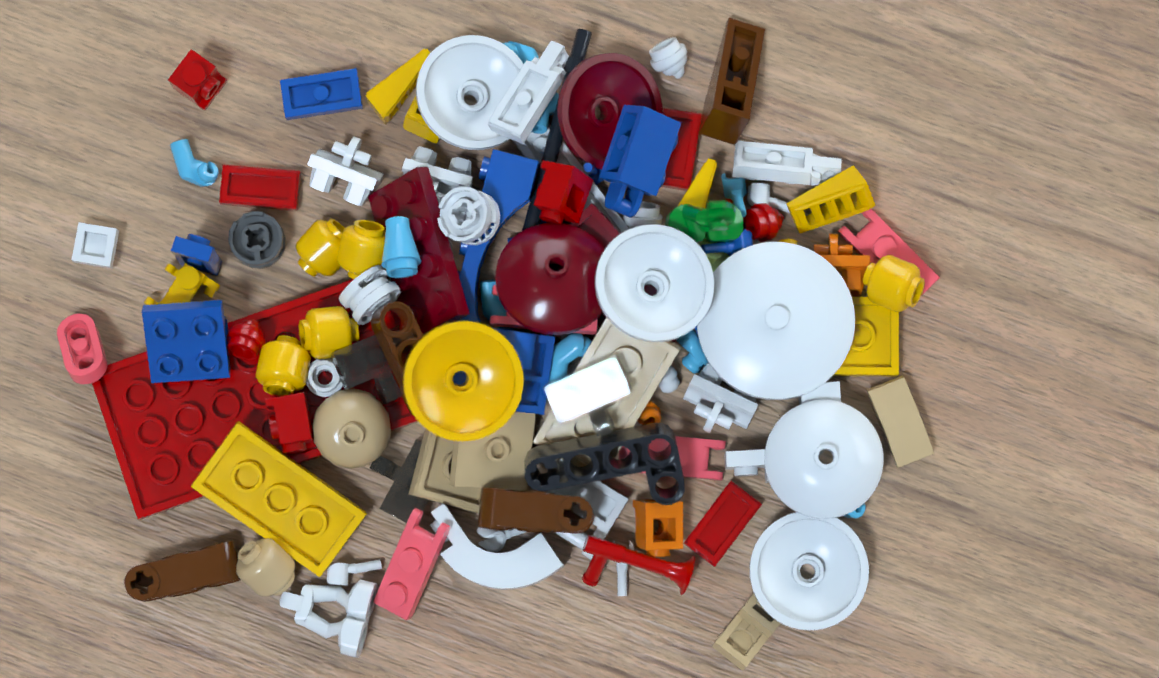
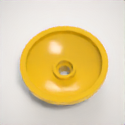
(483, 400)

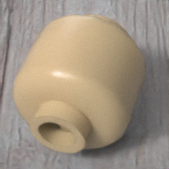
(265, 567)

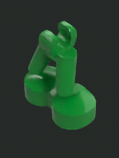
(716, 223)

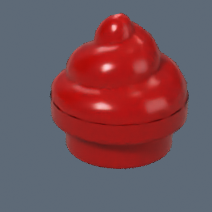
(763, 222)
(245, 340)

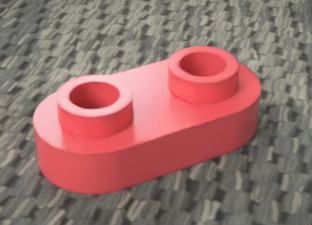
(82, 352)

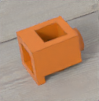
(670, 526)

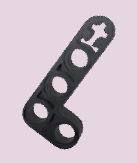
(604, 466)

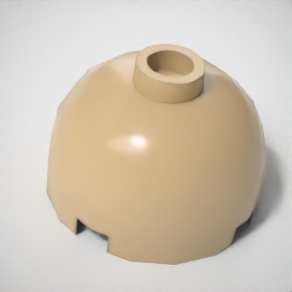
(351, 428)

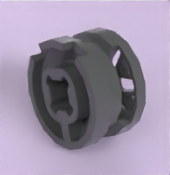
(257, 240)

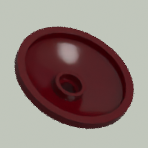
(604, 83)
(545, 298)

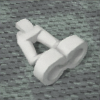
(352, 628)

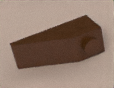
(732, 82)

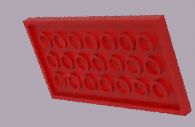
(174, 428)

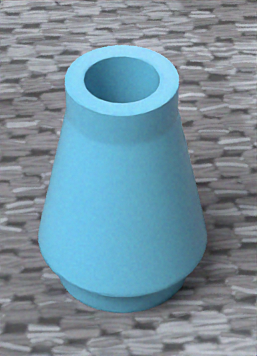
(399, 251)

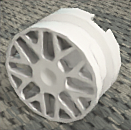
(468, 215)
(369, 293)

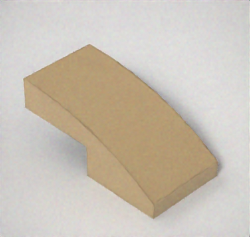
(900, 421)
(746, 634)

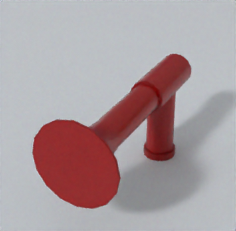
(605, 550)

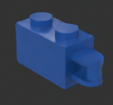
(638, 157)

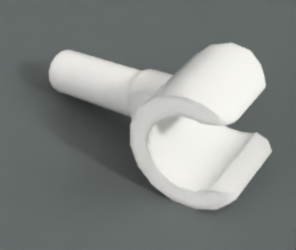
(760, 193)
(496, 538)
(339, 572)
(622, 575)

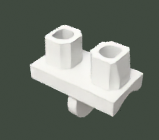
(329, 166)
(443, 180)
(718, 403)

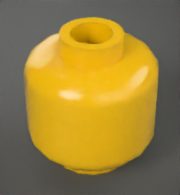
(361, 247)
(320, 248)
(893, 283)
(327, 331)
(283, 366)

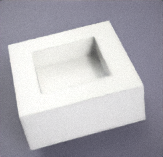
(95, 245)

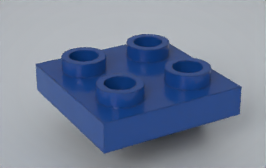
(186, 341)
(536, 358)

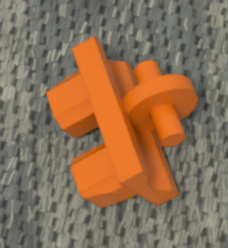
(849, 266)

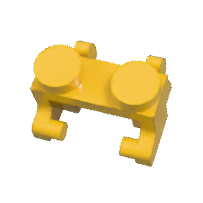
(185, 285)

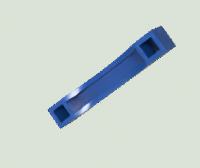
(511, 185)

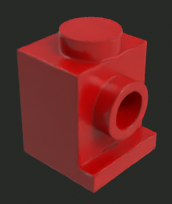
(197, 80)
(562, 193)
(291, 421)

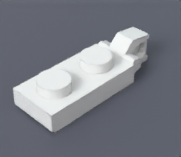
(530, 94)
(782, 164)

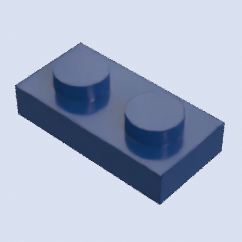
(321, 94)
(196, 253)

